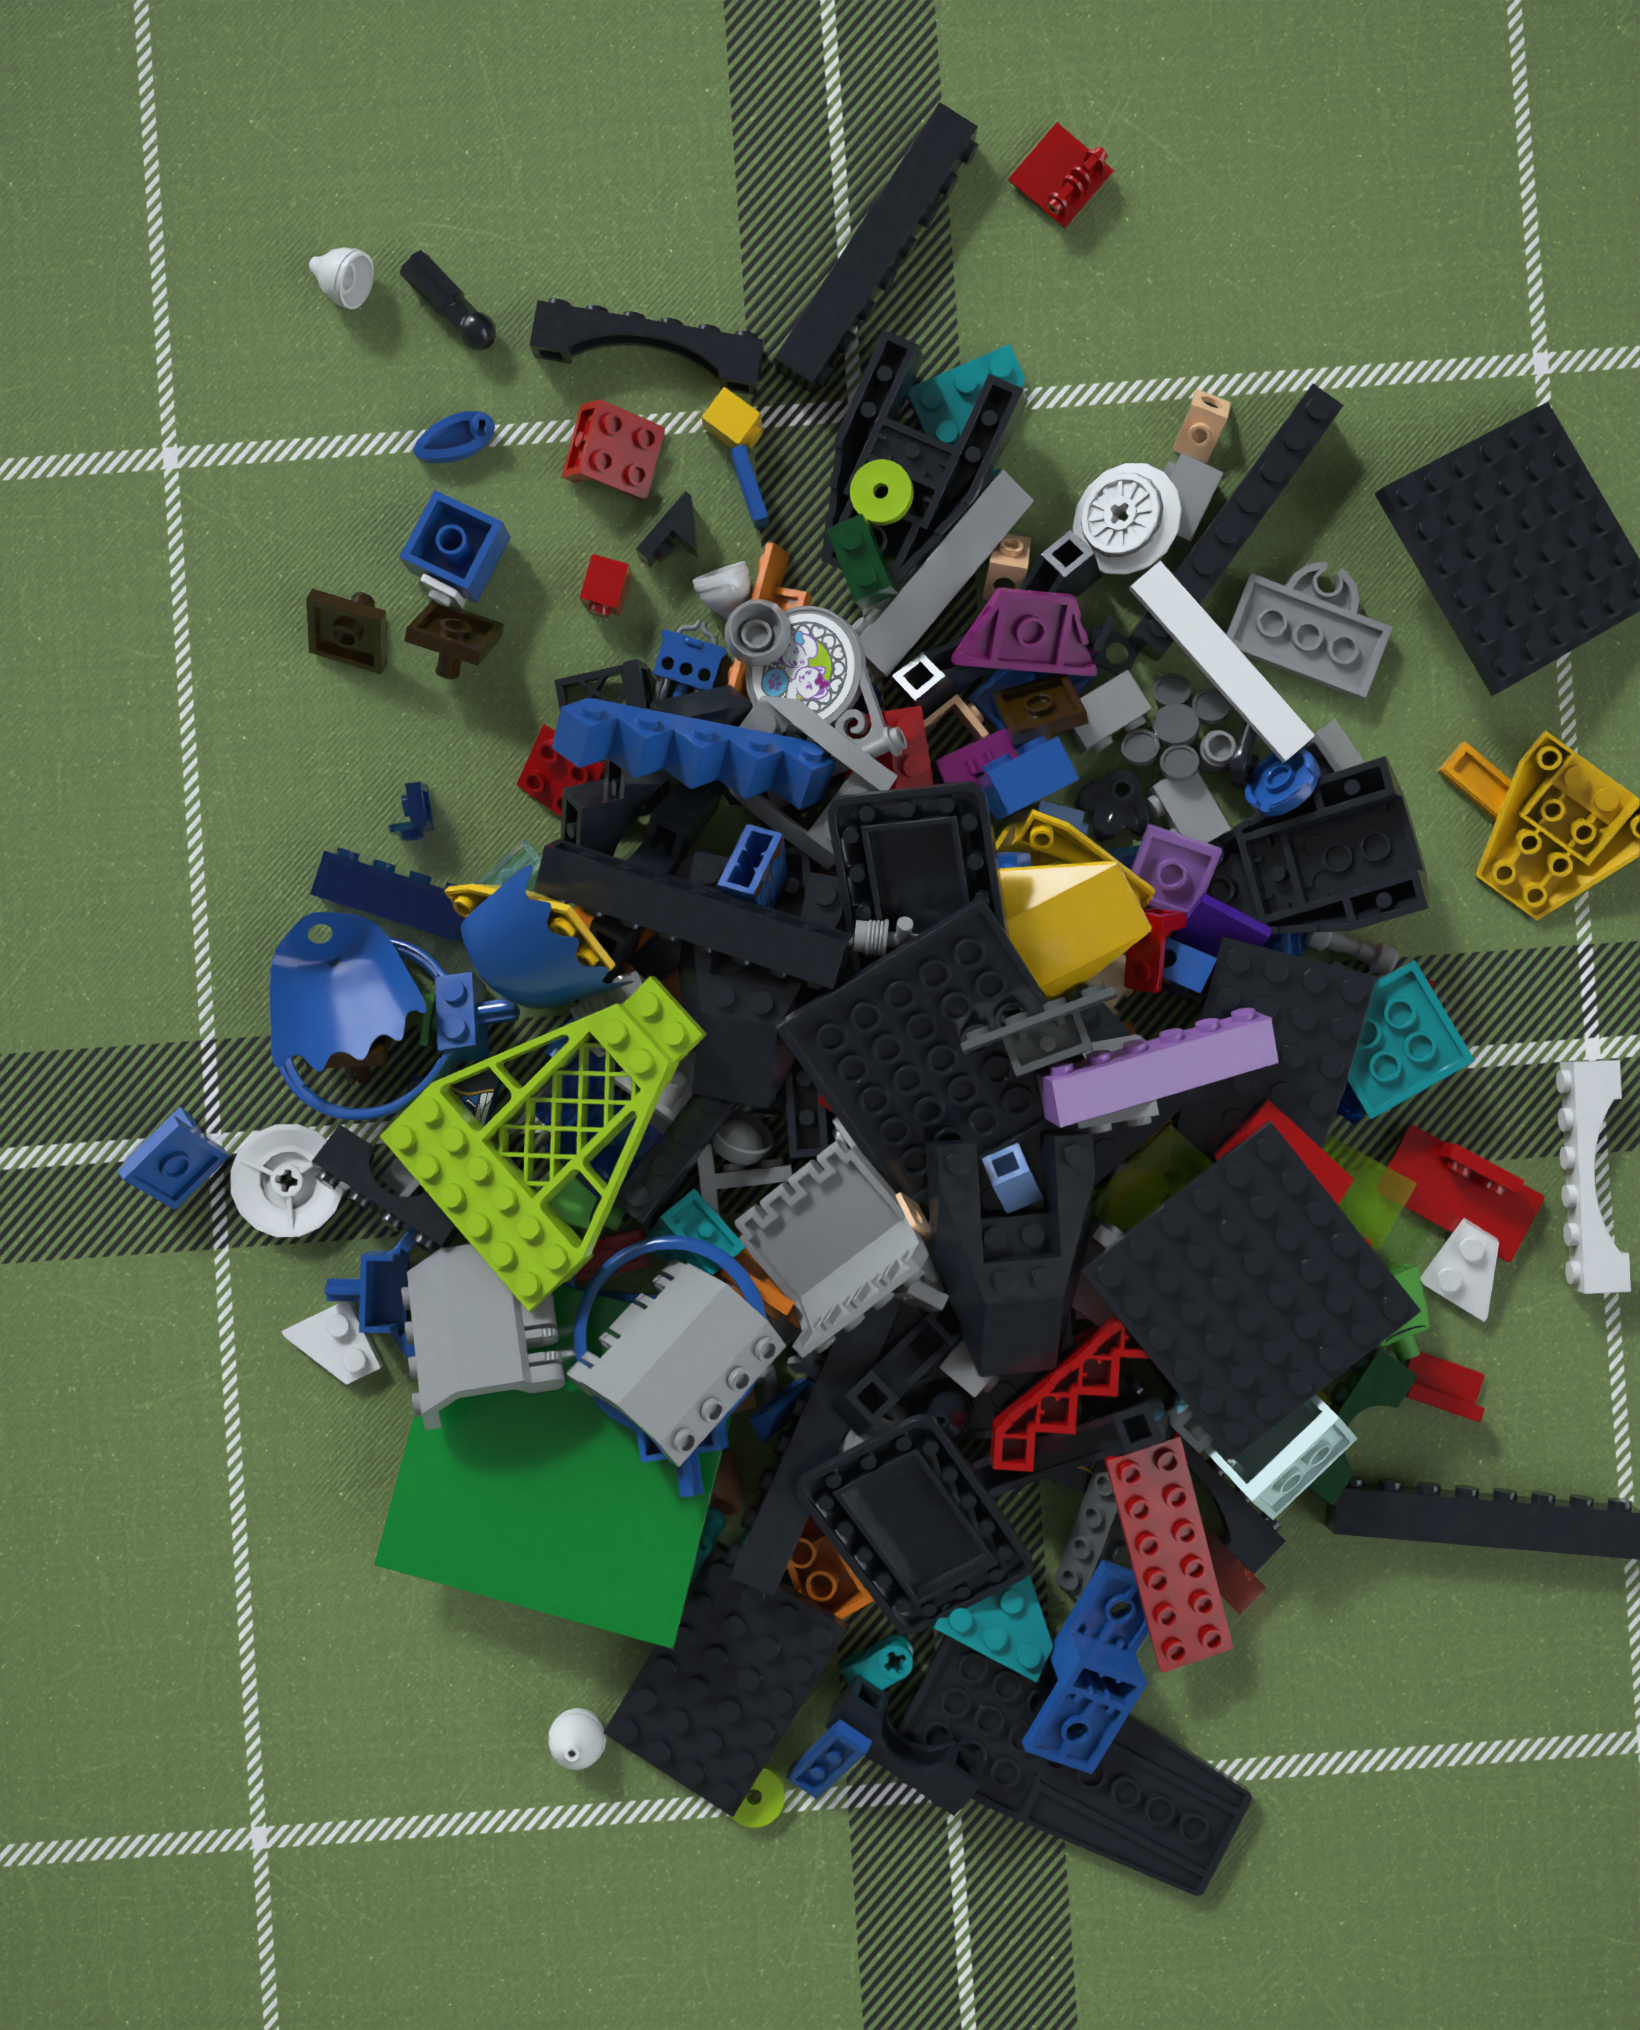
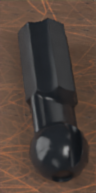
(448, 300)

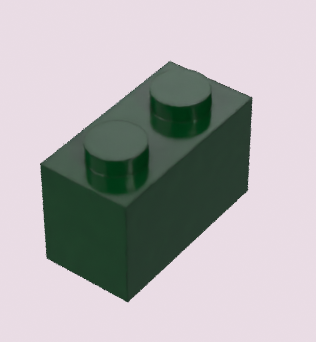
(862, 561)

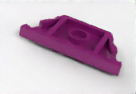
(1028, 634)

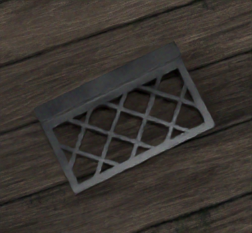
(636, 692)

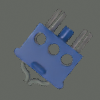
(687, 651)

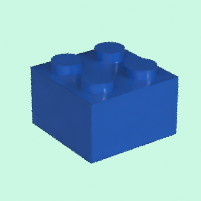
(455, 545)
(1027, 778)

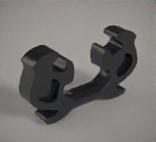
(1243, 760)

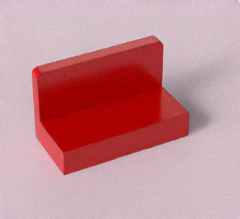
(1446, 1386)

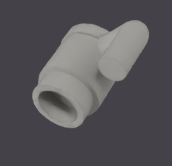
(1215, 751)

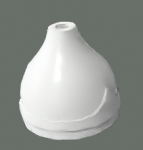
(344, 276)
(724, 588)
(577, 1738)

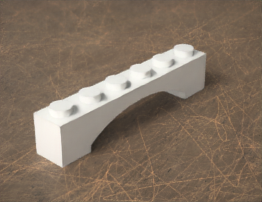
(1586, 1097)

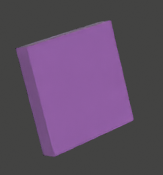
(1175, 867)

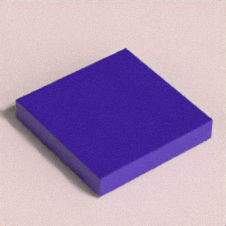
(1211, 920)

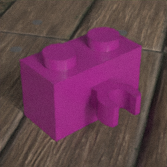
(968, 761)

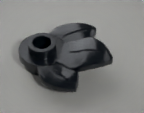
(1115, 811)

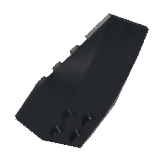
(1330, 862)

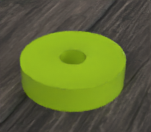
(869, 479)
(768, 1806)

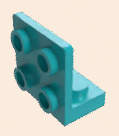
(695, 1219)

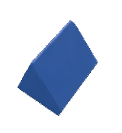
(776, 1411)

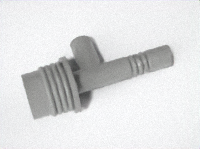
(874, 936)

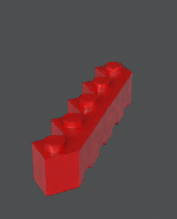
(1052, 1399)

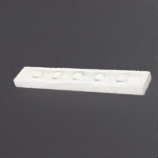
(1221, 661)

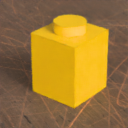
(732, 420)

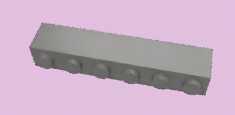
(935, 580)

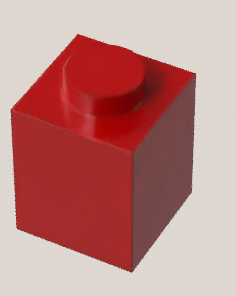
(605, 586)

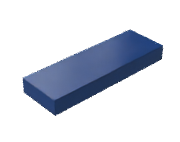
(828, 1759)

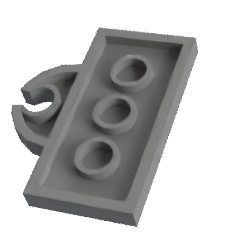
(1310, 630)

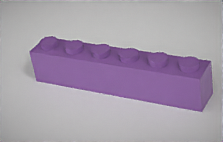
(1157, 1067)

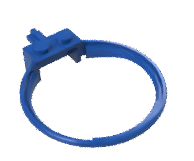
(461, 1034)
(380, 1291)
(689, 1472)

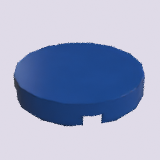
(1280, 785)

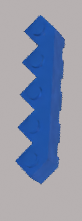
(693, 750)

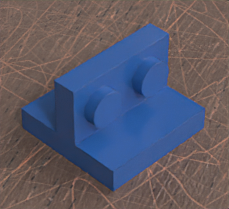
(173, 1160)

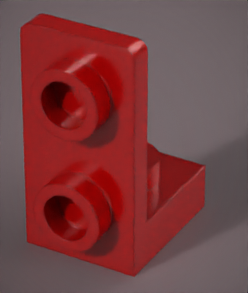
(1146, 957)

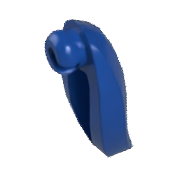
(455, 437)

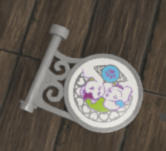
(827, 673)

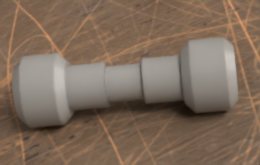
(1380, 958)

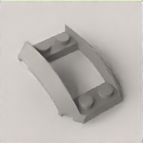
(868, 775)

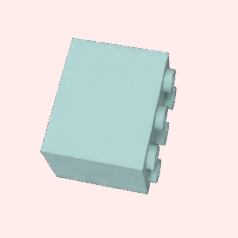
(1287, 1456)

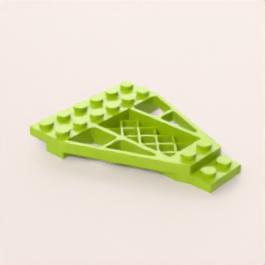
(489, 1193)

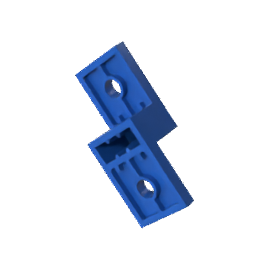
(1094, 1673)

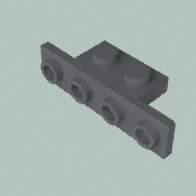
(1044, 1037)
(1094, 1536)

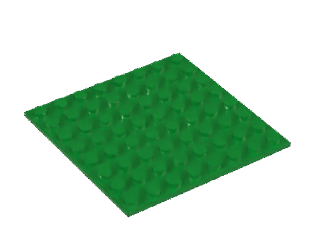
(550, 1502)

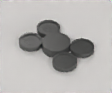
(1175, 727)

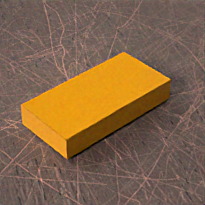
(1476, 779)

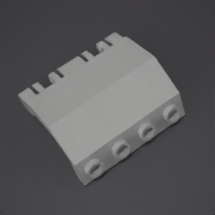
(473, 1334)
(680, 1358)

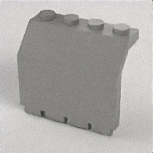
(833, 1243)

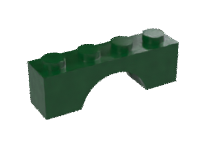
(1373, 1382)

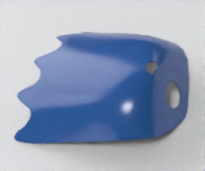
(522, 956)
(341, 1006)

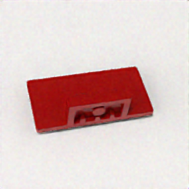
(1464, 1185)

